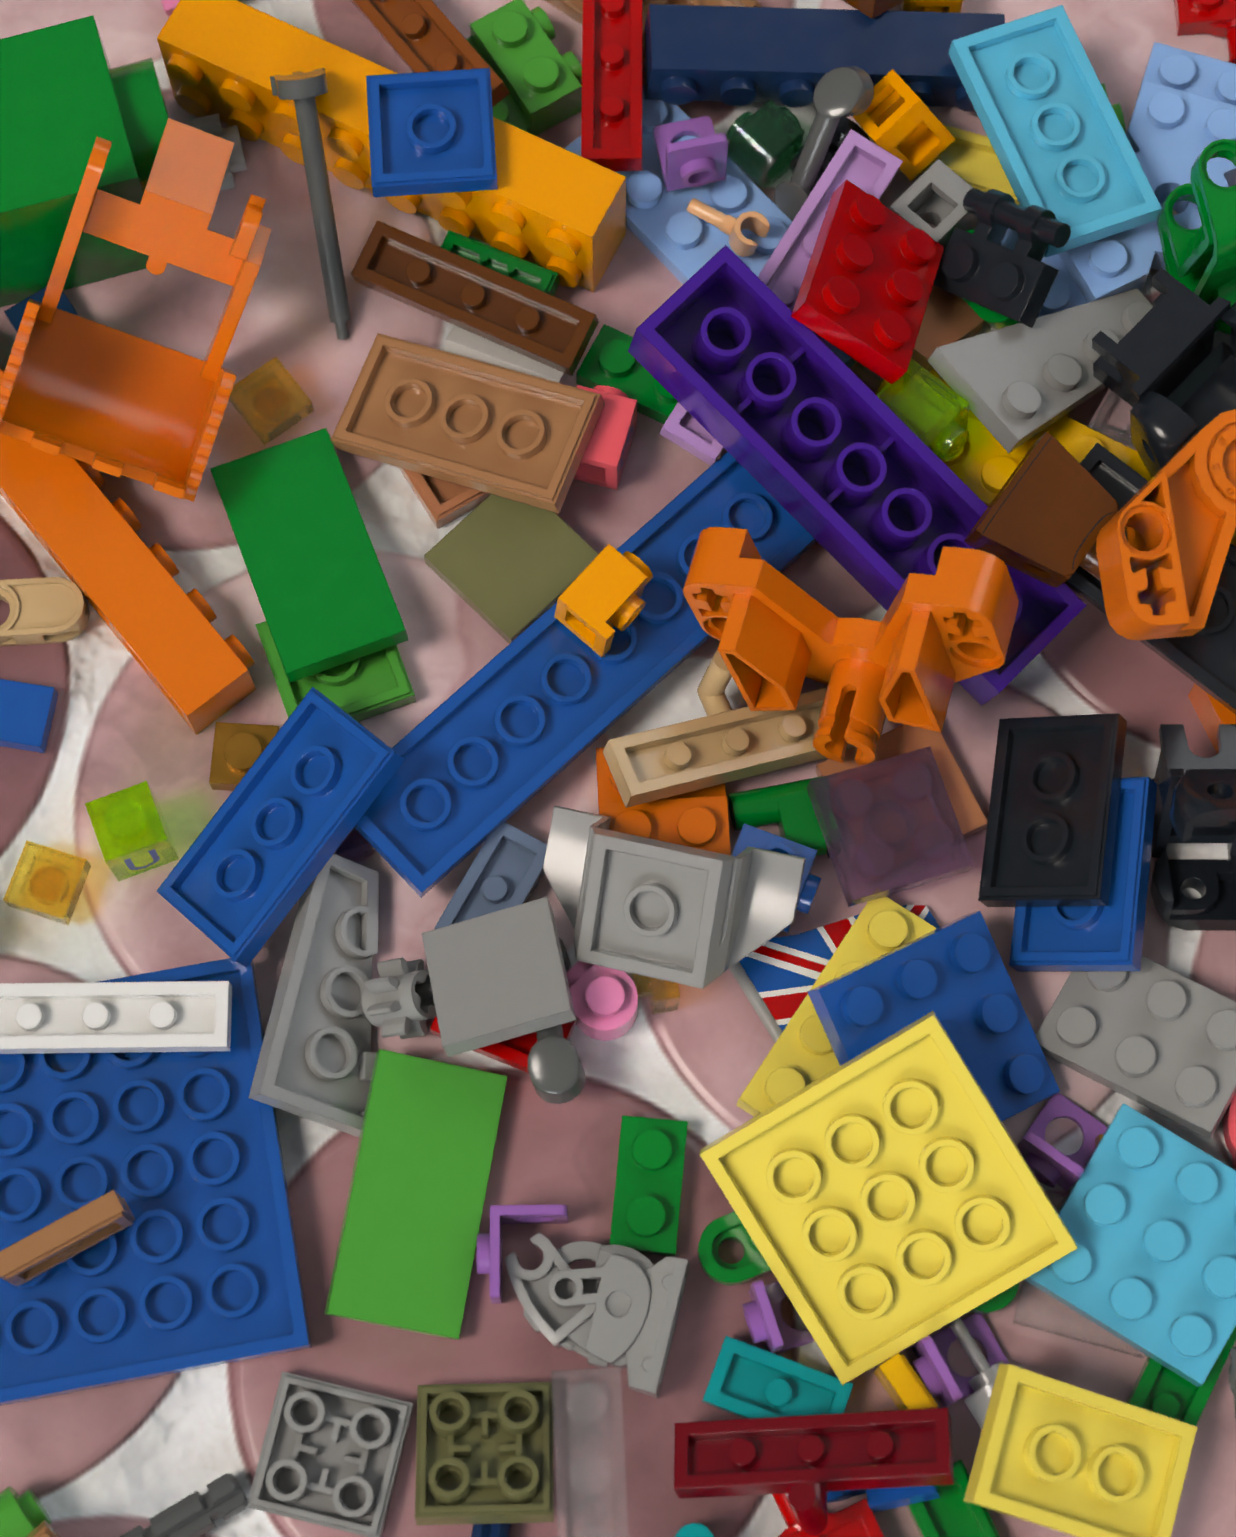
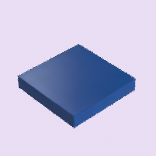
(431, 132)

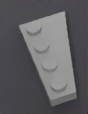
(1034, 376)
(317, 1035)

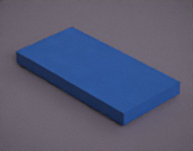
(280, 826)

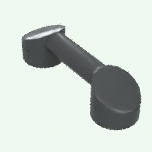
(838, 94)
(555, 1062)

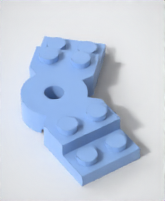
(1177, 114)

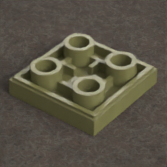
(510, 562)
(484, 1454)

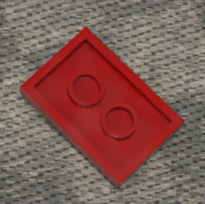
(868, 282)

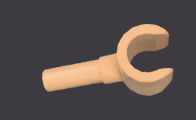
(732, 226)

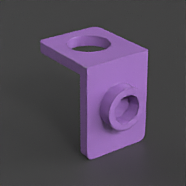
(692, 160)
(1047, 1162)
(490, 1244)
(766, 1322)
(933, 1364)

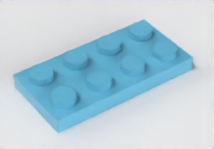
(1054, 126)

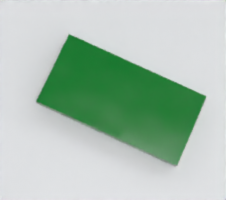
(309, 555)

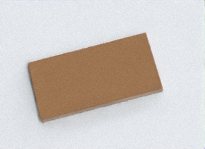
(468, 422)

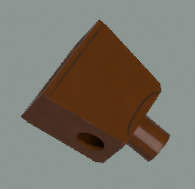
(1046, 516)

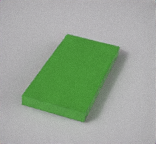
(416, 1195)

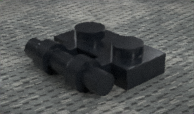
(996, 276)

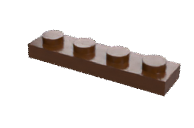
(475, 298)

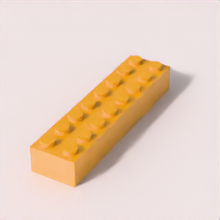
(547, 201)

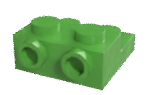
(520, 51)

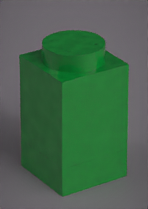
(52, 108)

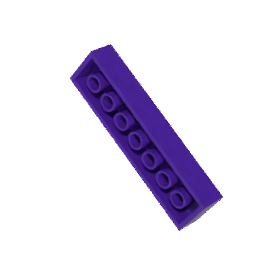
(826, 446)

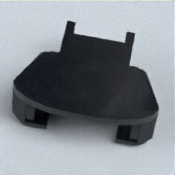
(1171, 369)
(1195, 807)

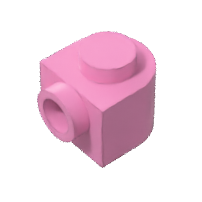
(602, 1000)

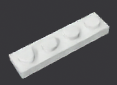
(115, 1017)

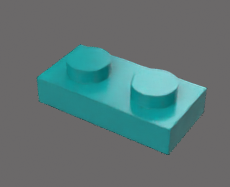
(767, 1385)

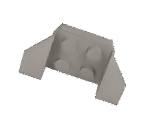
(665, 904)

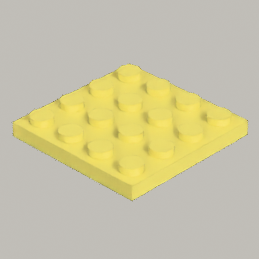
(888, 1198)

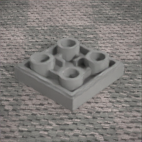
(498, 977)
(330, 1455)

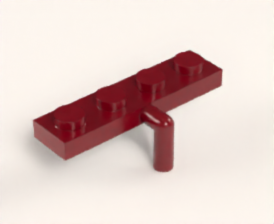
(813, 1456)

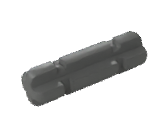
(197, 1512)

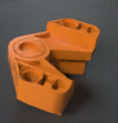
(1176, 540)
(897, 668)

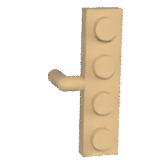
(715, 747)

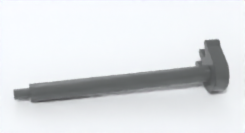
(303, 89)

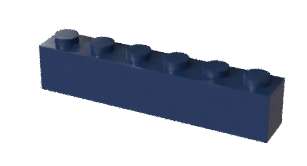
(784, 52)

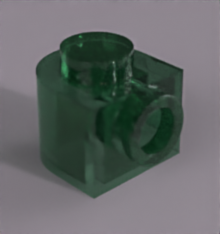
(764, 142)

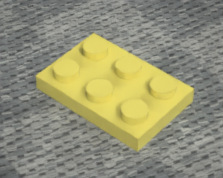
(1078, 1459)

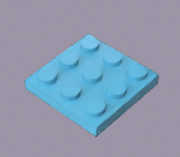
(1152, 1246)

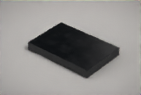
(1053, 811)

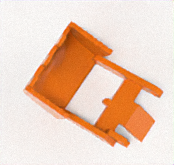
(114, 394)

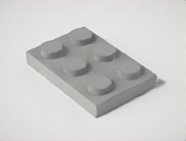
(1149, 1040)

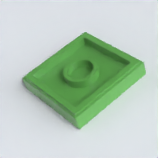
(358, 687)

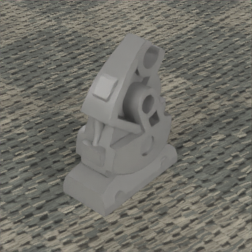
(607, 1313)

